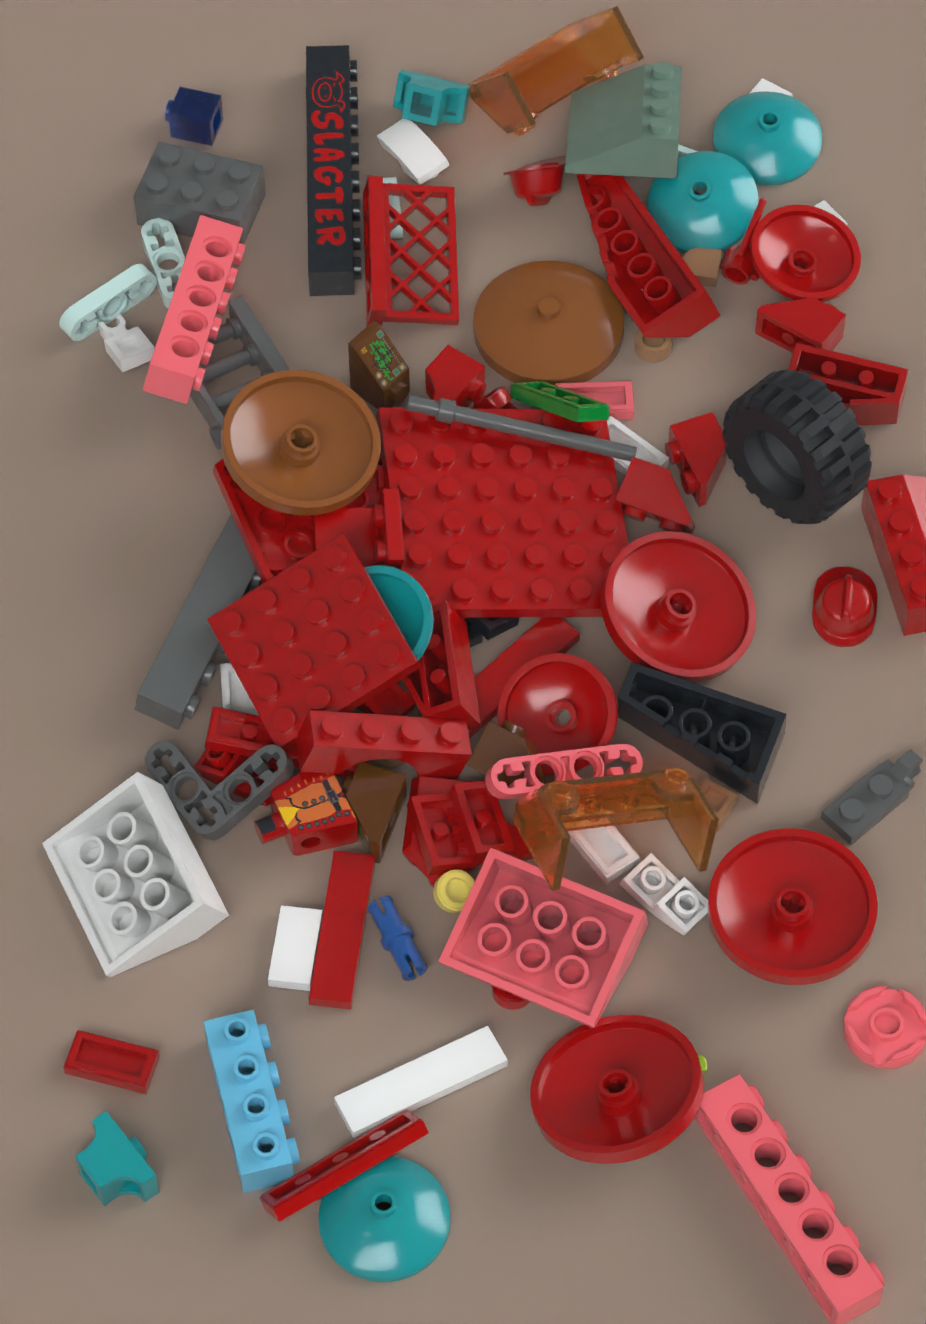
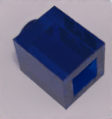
(194, 116)

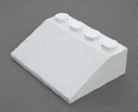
(134, 876)

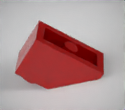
(802, 322)

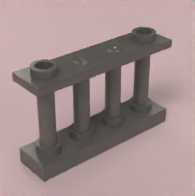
(256, 351)

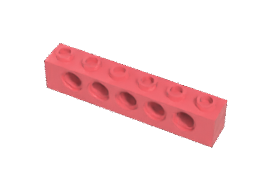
(193, 310)
(837, 1295)

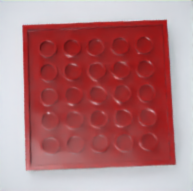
(501, 516)

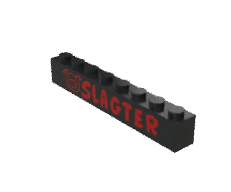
(330, 172)

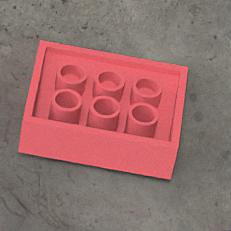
(544, 944)

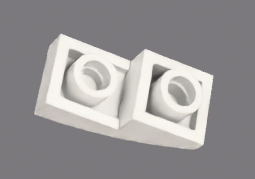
(413, 150)
(665, 896)

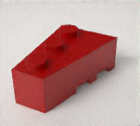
(866, 386)
(446, 677)

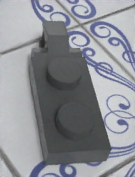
(872, 797)

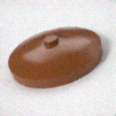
(548, 323)
(300, 442)

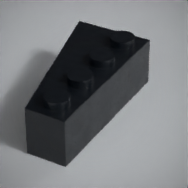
(705, 726)

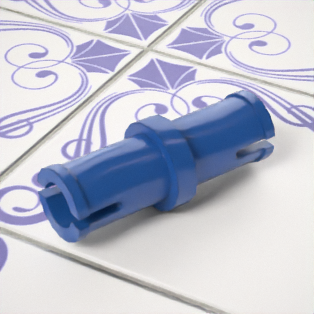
(397, 938)

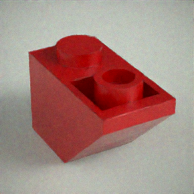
(698, 453)
(653, 494)

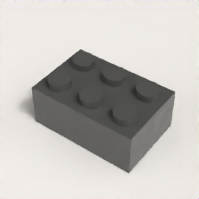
(194, 183)

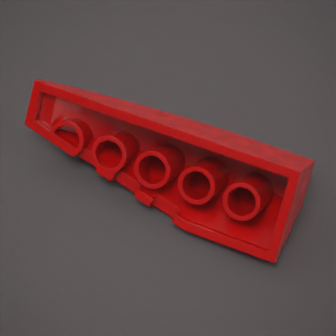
(643, 263)

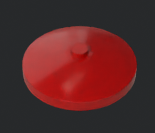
(678, 606)
(792, 906)
(617, 1089)

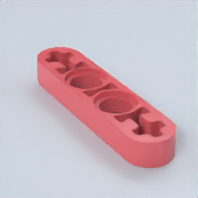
(562, 765)

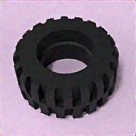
(797, 446)

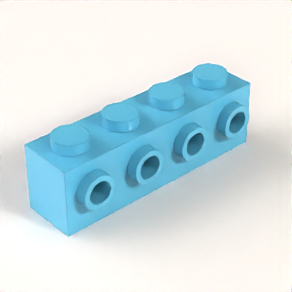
(249, 1100)

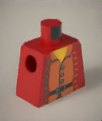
(309, 814)

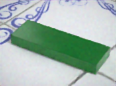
(559, 401)

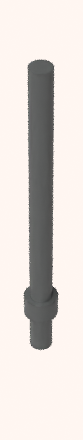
(447, 411)

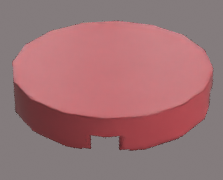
(885, 1027)

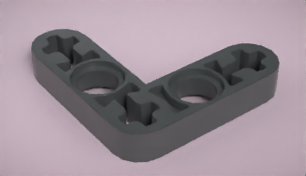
(220, 799)

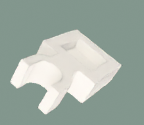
(125, 346)

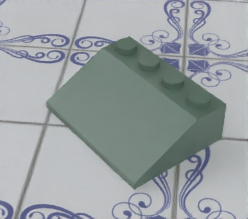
(627, 124)

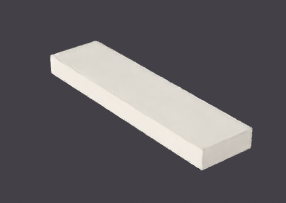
(421, 1081)

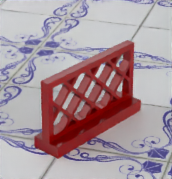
(379, 259)

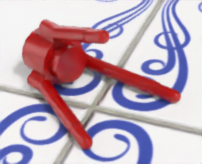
(737, 261)

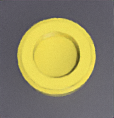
(452, 890)

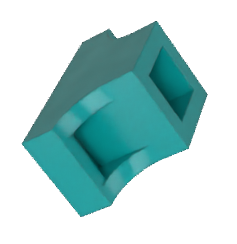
(430, 98)
(115, 1164)

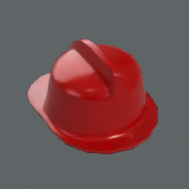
(538, 180)
(844, 606)

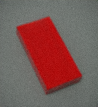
(111, 1062)

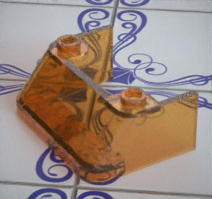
(554, 69)
(610, 801)

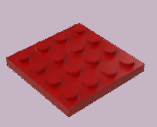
(313, 640)

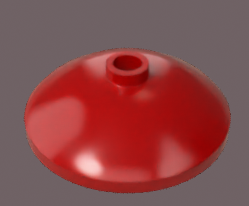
(812, 241)
(556, 684)

